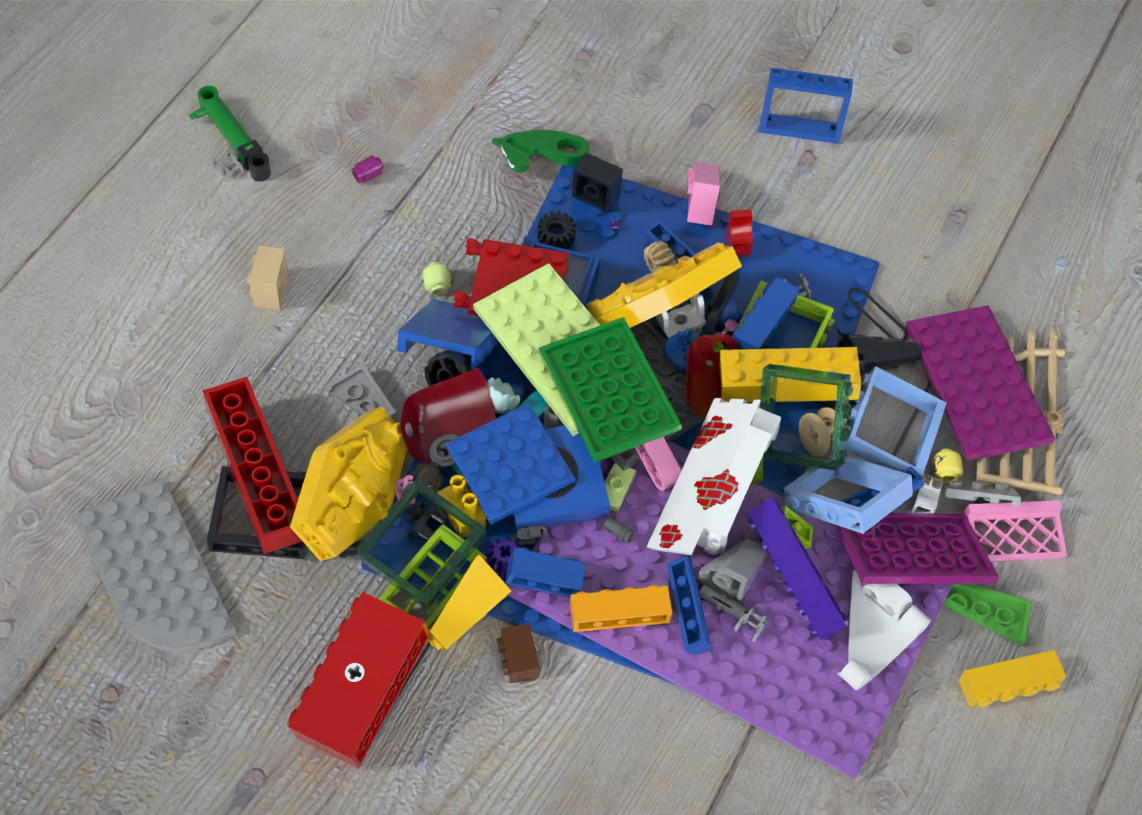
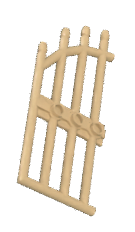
(1053, 418)

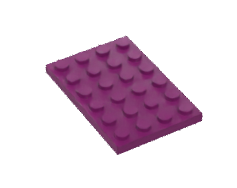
(919, 551)

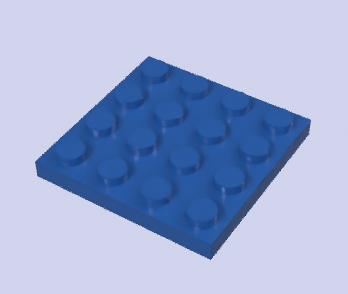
(510, 463)

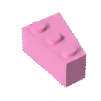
(703, 192)

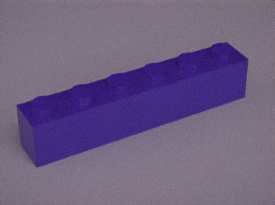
(797, 568)

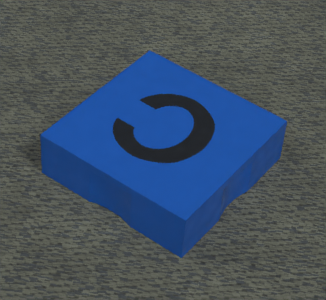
(576, 502)

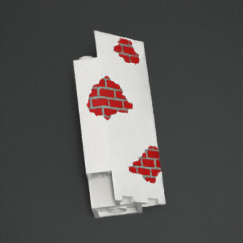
(715, 478)

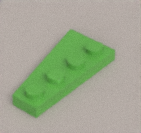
(992, 609)

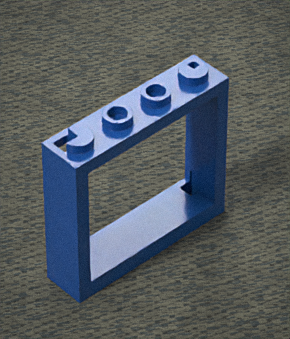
(804, 127)

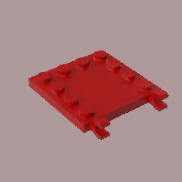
(503, 264)

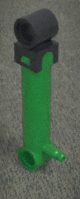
(248, 150)

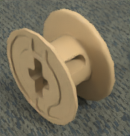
(817, 431)

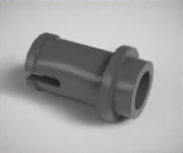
(618, 529)

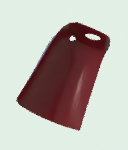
(702, 379)
(446, 408)

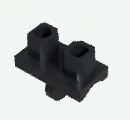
(421, 529)

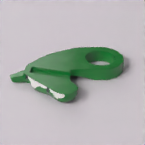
(522, 146)

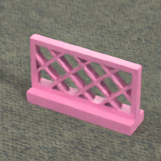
(1026, 511)

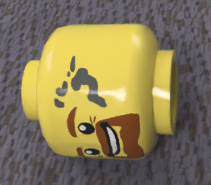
(947, 465)

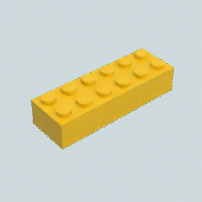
(743, 371)

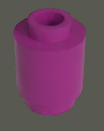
(367, 169)

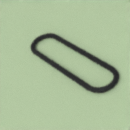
(880, 307)

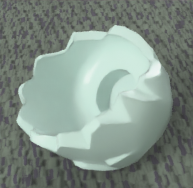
(502, 396)

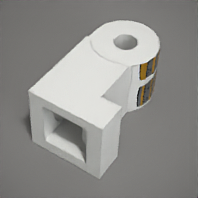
(928, 495)

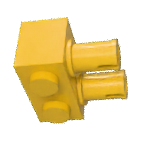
(465, 500)

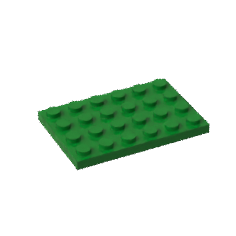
(609, 389)

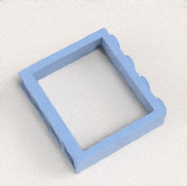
(911, 395)
(893, 484)

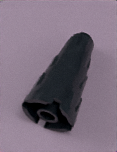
(880, 351)
(447, 365)

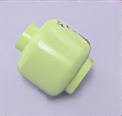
(437, 278)

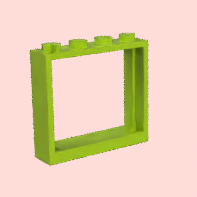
(806, 308)

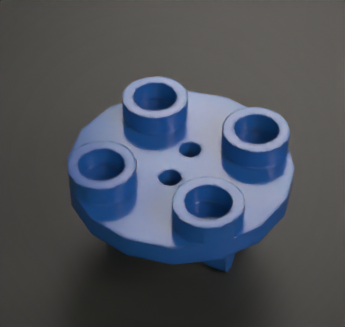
(677, 348)

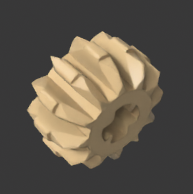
(658, 256)

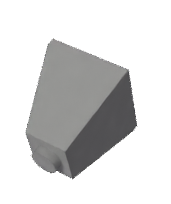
(734, 569)

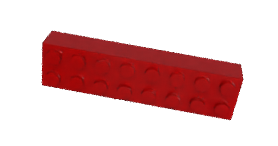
(254, 462)

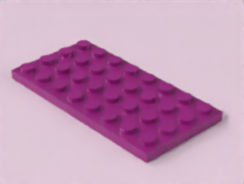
(980, 382)

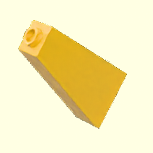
(470, 601)

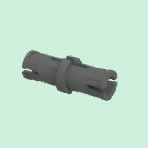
(736, 609)

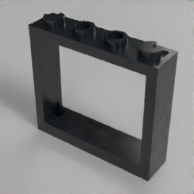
(245, 543)

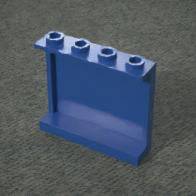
(448, 328)

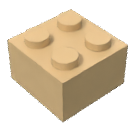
(268, 277)

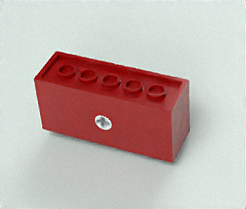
(359, 679)

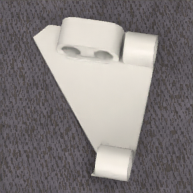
(879, 629)

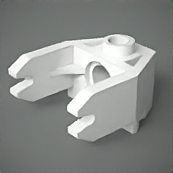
(689, 317)

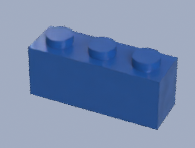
(544, 572)

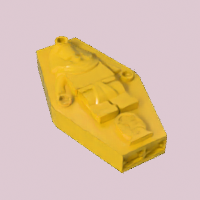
(666, 286)
(349, 484)

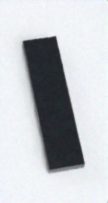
(720, 303)

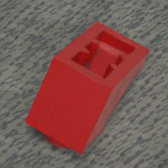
(740, 232)

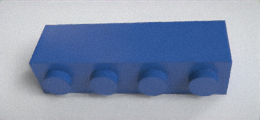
(767, 315)

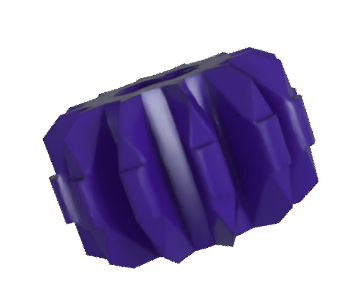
(497, 553)

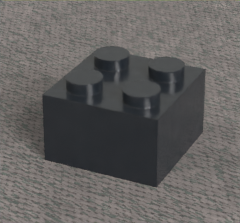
(597, 182)

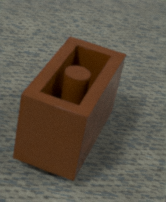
(519, 653)

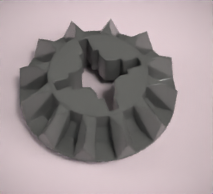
(437, 450)

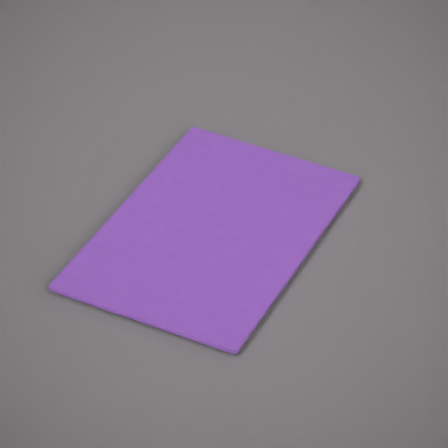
(784, 678)

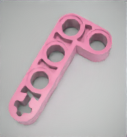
(659, 463)

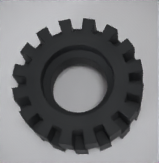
(556, 221)

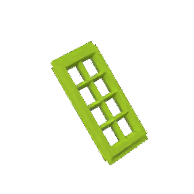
(452, 540)

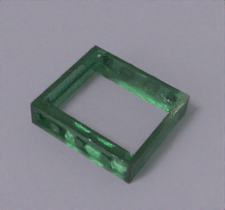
(842, 412)
(452, 566)

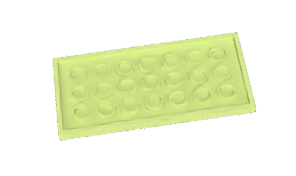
(533, 315)

